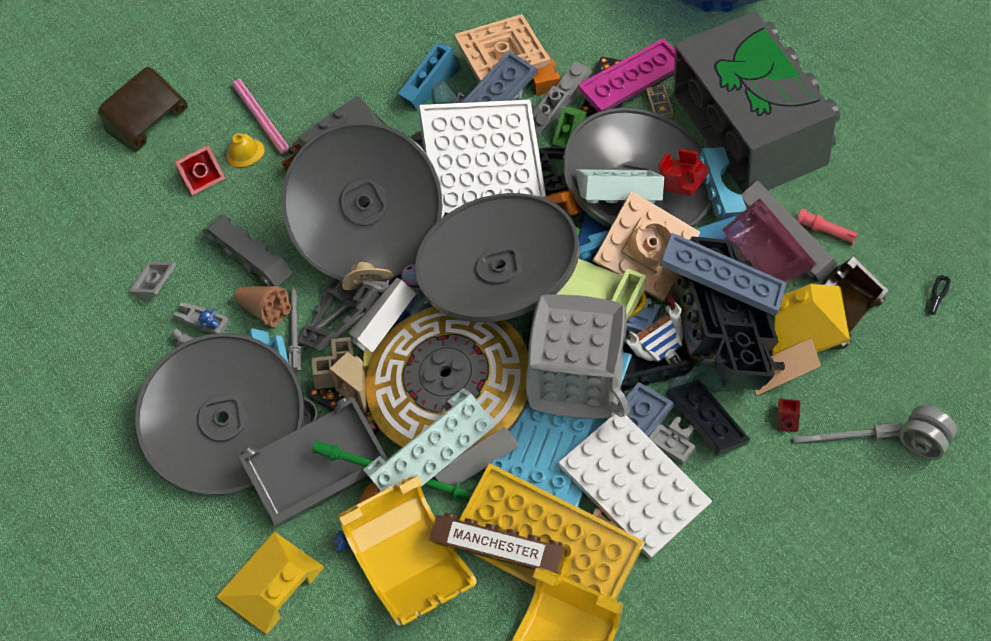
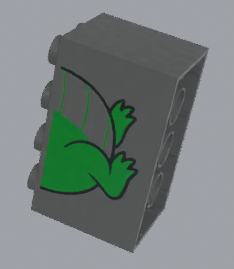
(754, 102)

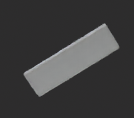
(478, 457)

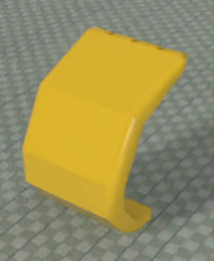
(395, 552)
(568, 612)

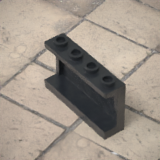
(650, 371)

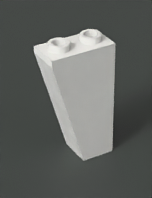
(382, 316)

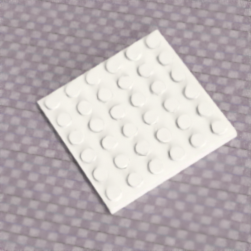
(482, 149)

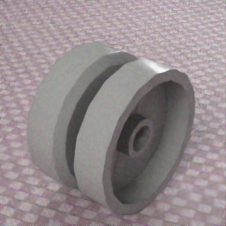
(928, 432)

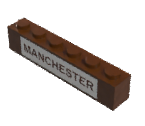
(497, 544)

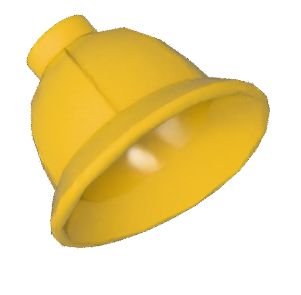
(244, 150)

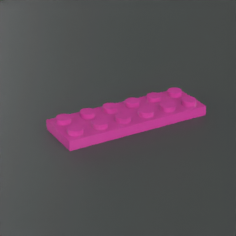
(629, 76)

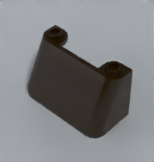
(138, 107)
(858, 290)

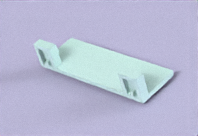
(435, 445)

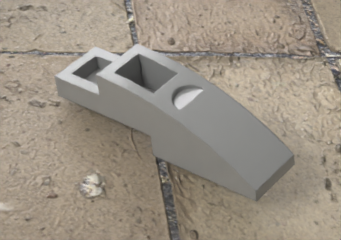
(564, 92)

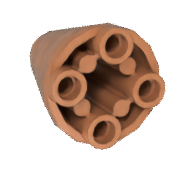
(264, 302)

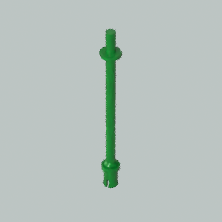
(336, 453)

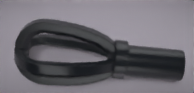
(936, 300)

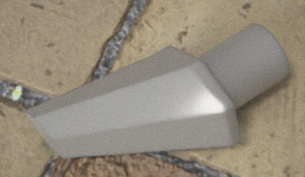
(180, 337)

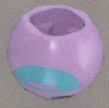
(409, 276)

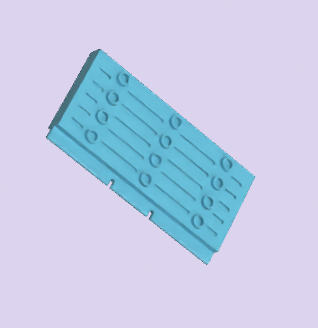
(544, 442)

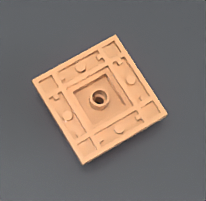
(489, 43)
(639, 242)

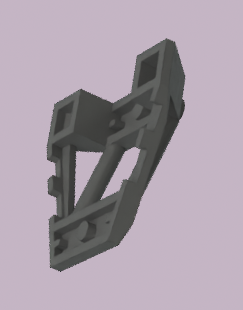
(357, 299)

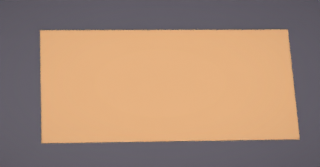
(797, 362)

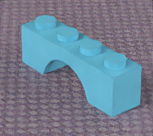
(724, 202)

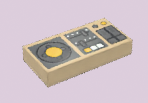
(659, 101)

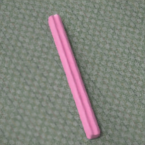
(260, 116)

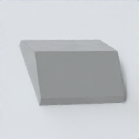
(151, 279)

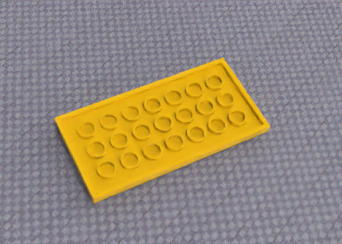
(596, 550)

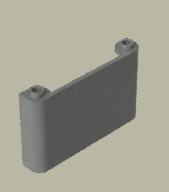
(295, 479)

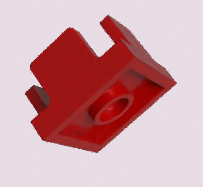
(682, 175)

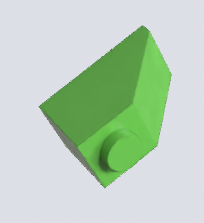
(567, 123)

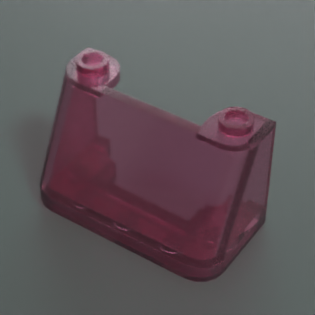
(768, 243)

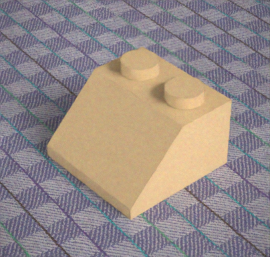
(350, 379)

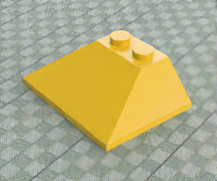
(811, 313)
(268, 582)

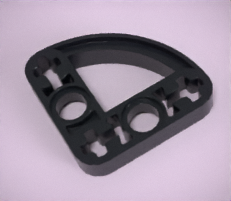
(552, 179)

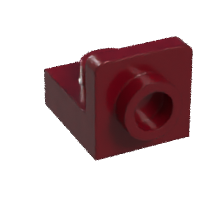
(788, 415)

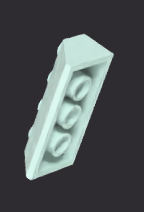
(617, 184)

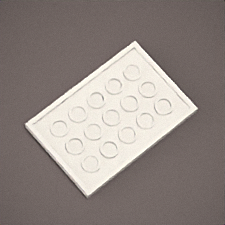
(635, 483)

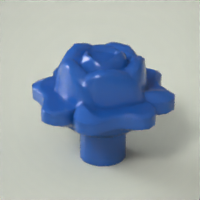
(208, 319)
(341, 542)

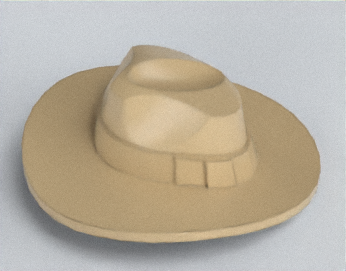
(364, 271)

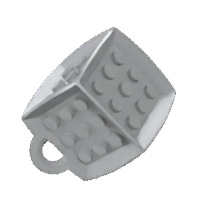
(577, 357)

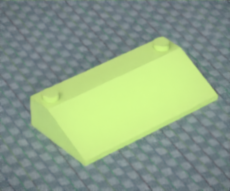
(605, 284)

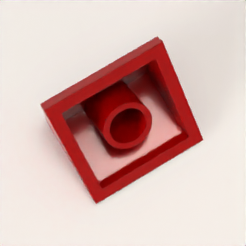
(199, 170)

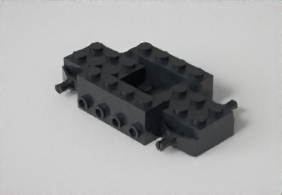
(734, 333)

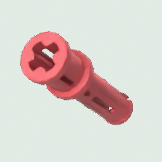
(818, 223)

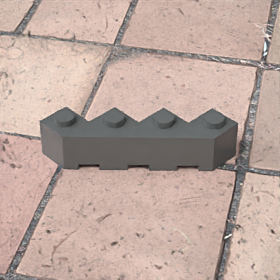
(252, 254)

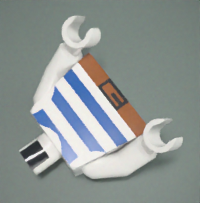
(659, 338)

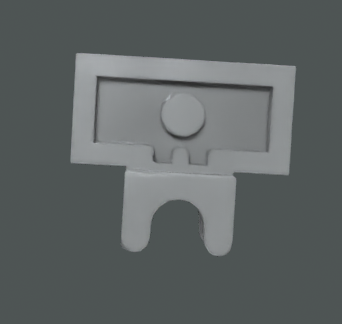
(674, 441)

